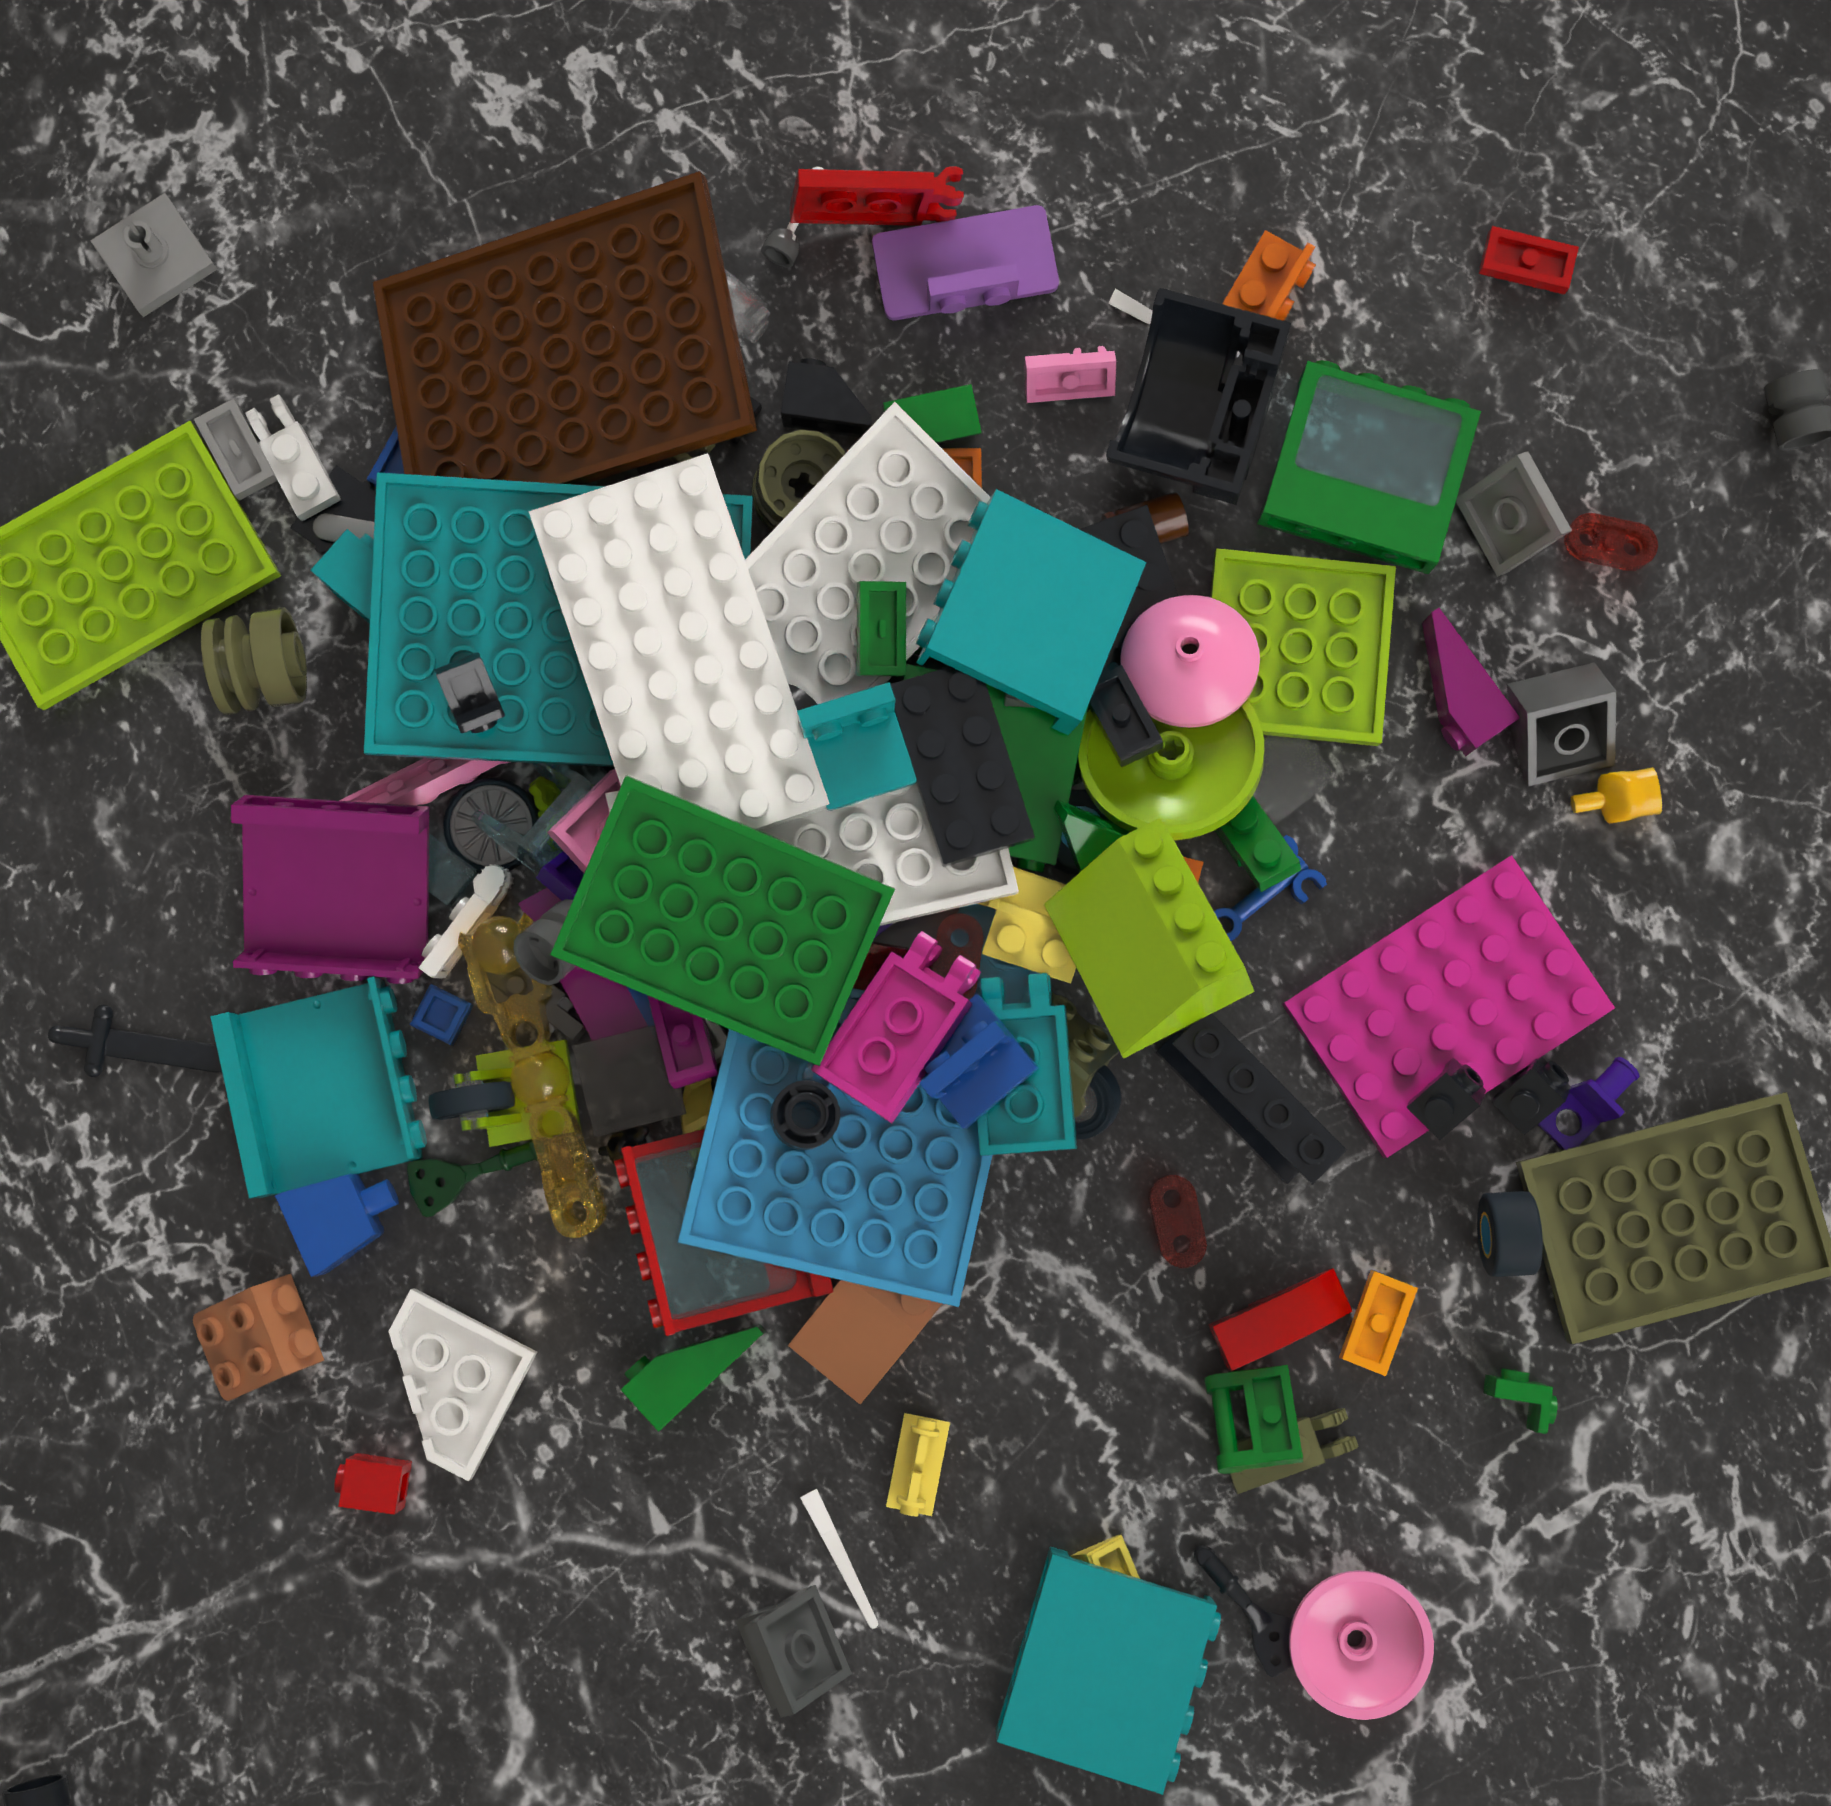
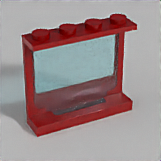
(688, 1281)

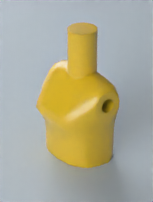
(1622, 796)

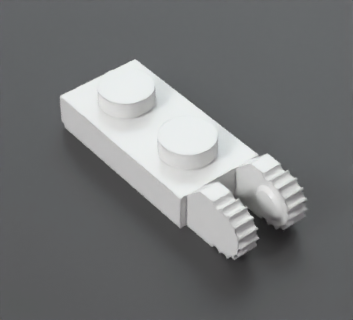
(294, 462)
(444, 951)

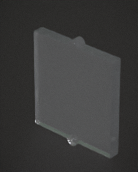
(1290, 775)

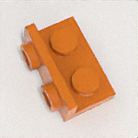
(1271, 277)

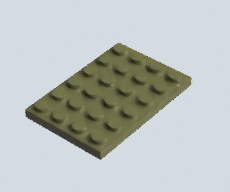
(1678, 1218)

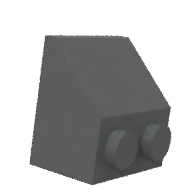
(1563, 723)

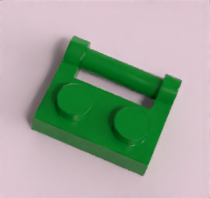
(1269, 1414)

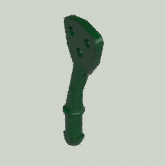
(458, 1176)

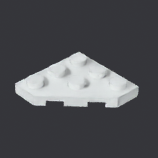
(456, 1379)

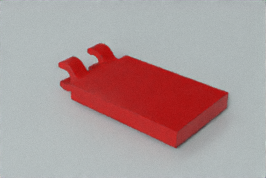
(874, 197)

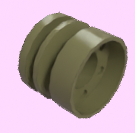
(790, 459)

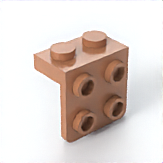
(257, 1337)

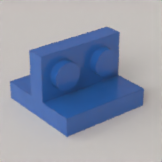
(977, 1065)

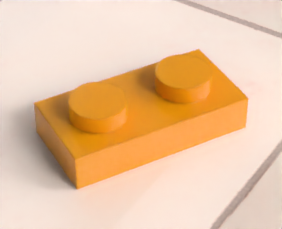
(1378, 1323)

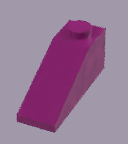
(1464, 693)

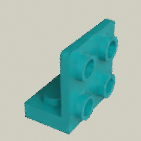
(858, 746)

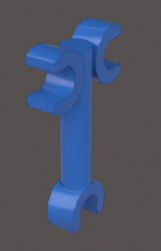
(1257, 899)

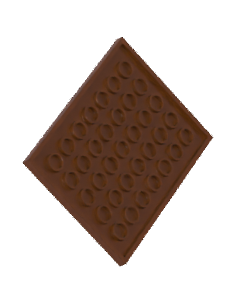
(569, 345)

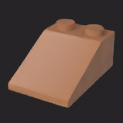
(861, 1334)

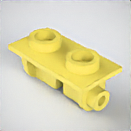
(917, 1465)

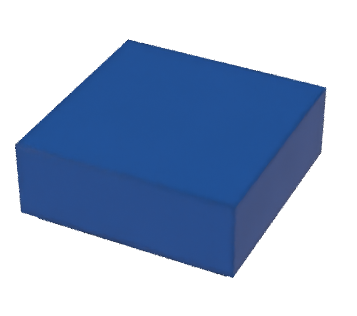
(441, 1014)

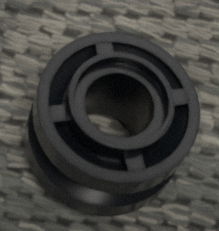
(824, 1103)

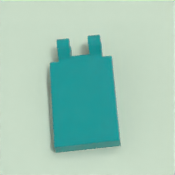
(1041, 1109)

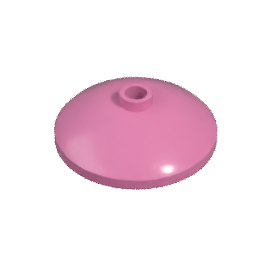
(1195, 686)
(1386, 1665)

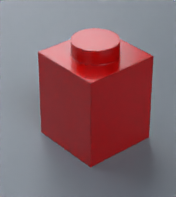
(373, 1483)

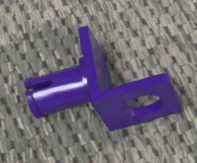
(1592, 1103)

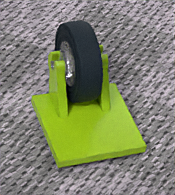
(488, 1102)

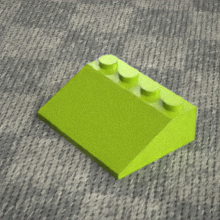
(1147, 940)

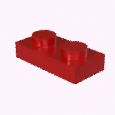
(1528, 260)

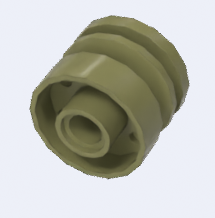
(245, 662)

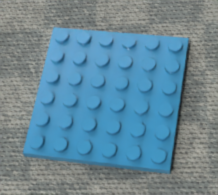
(864, 1208)

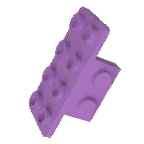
(965, 263)

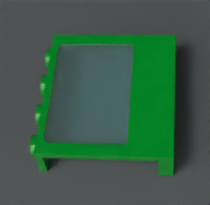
(1370, 466)

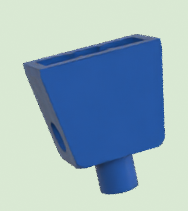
(335, 1218)

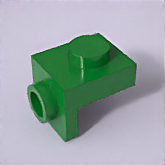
(1516, 1386)

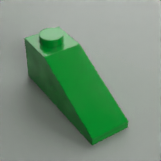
(678, 1376)

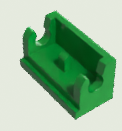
(943, 413)

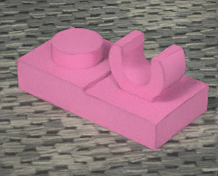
(1070, 375)

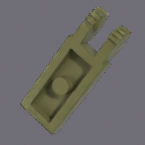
(1312, 1453)

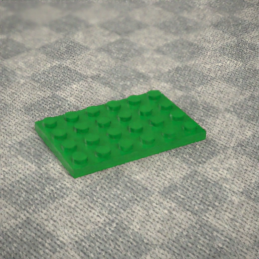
(722, 920)

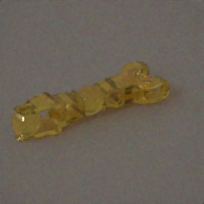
(537, 1077)

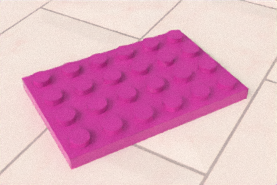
(1464, 981)

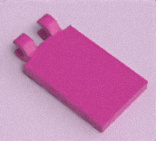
(898, 1028)

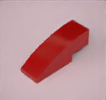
(1280, 1319)

